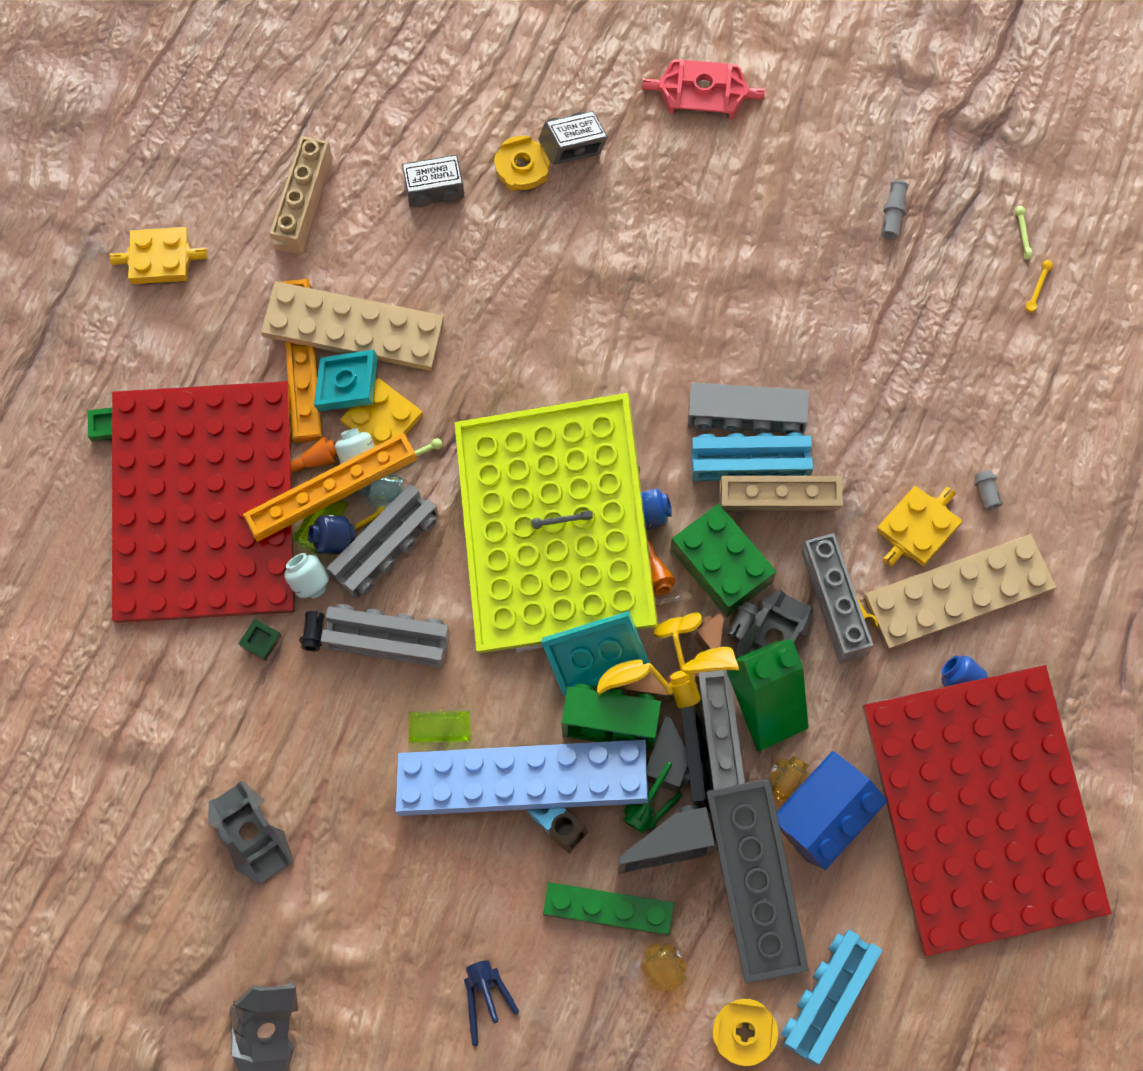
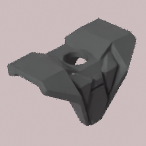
(777, 613)
(253, 858)
(250, 1012)

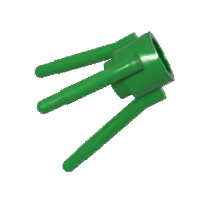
(640, 815)

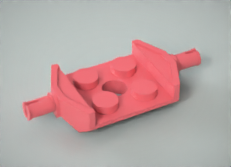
(724, 95)

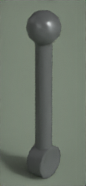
(537, 523)

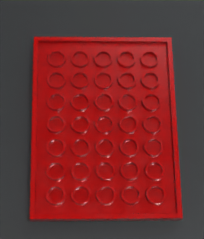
(180, 486)
(986, 810)

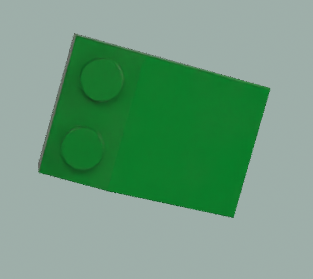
(771, 692)

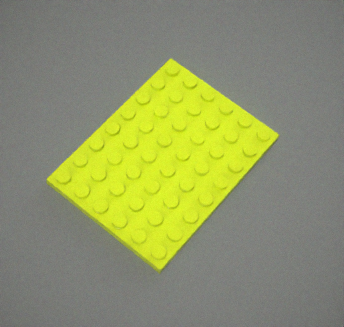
(566, 572)

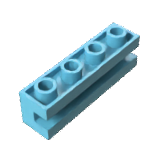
(750, 456)
(831, 997)

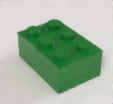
(722, 560)
(609, 716)

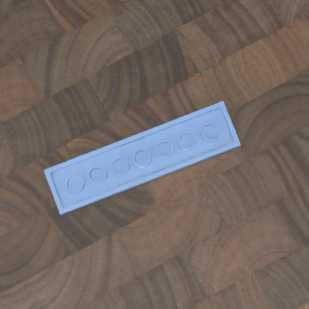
(522, 778)

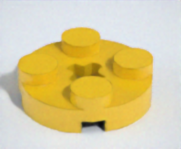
(521, 177)
(759, 1020)

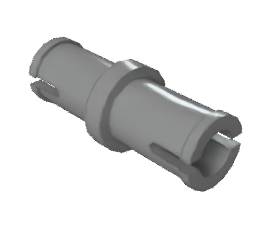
(894, 209)

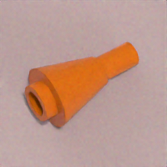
(318, 455)
(661, 576)

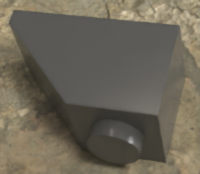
(669, 749)

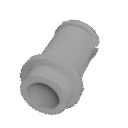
(988, 489)
(743, 620)

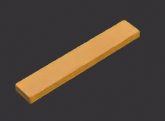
(302, 379)
(330, 487)

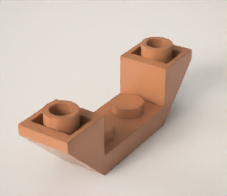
(708, 637)

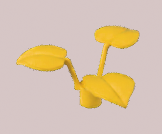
(682, 682)

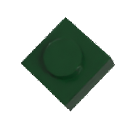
(260, 639)

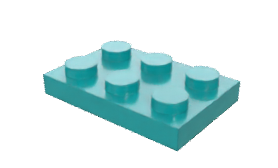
(591, 649)

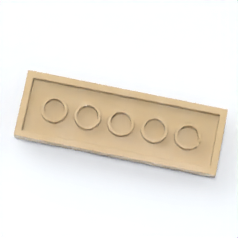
(352, 325)
(959, 592)

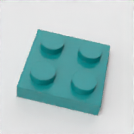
(346, 380)

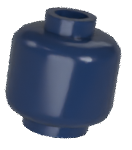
(331, 534)

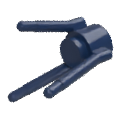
(481, 978)

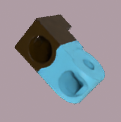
(560, 826)

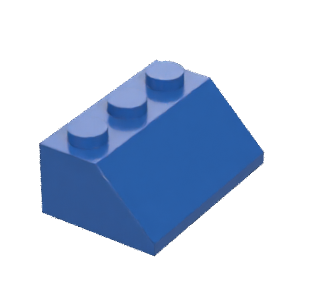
(829, 810)

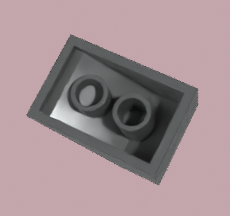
(677, 839)

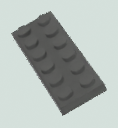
(757, 880)

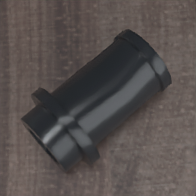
(312, 631)

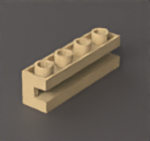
(301, 195)
(781, 493)

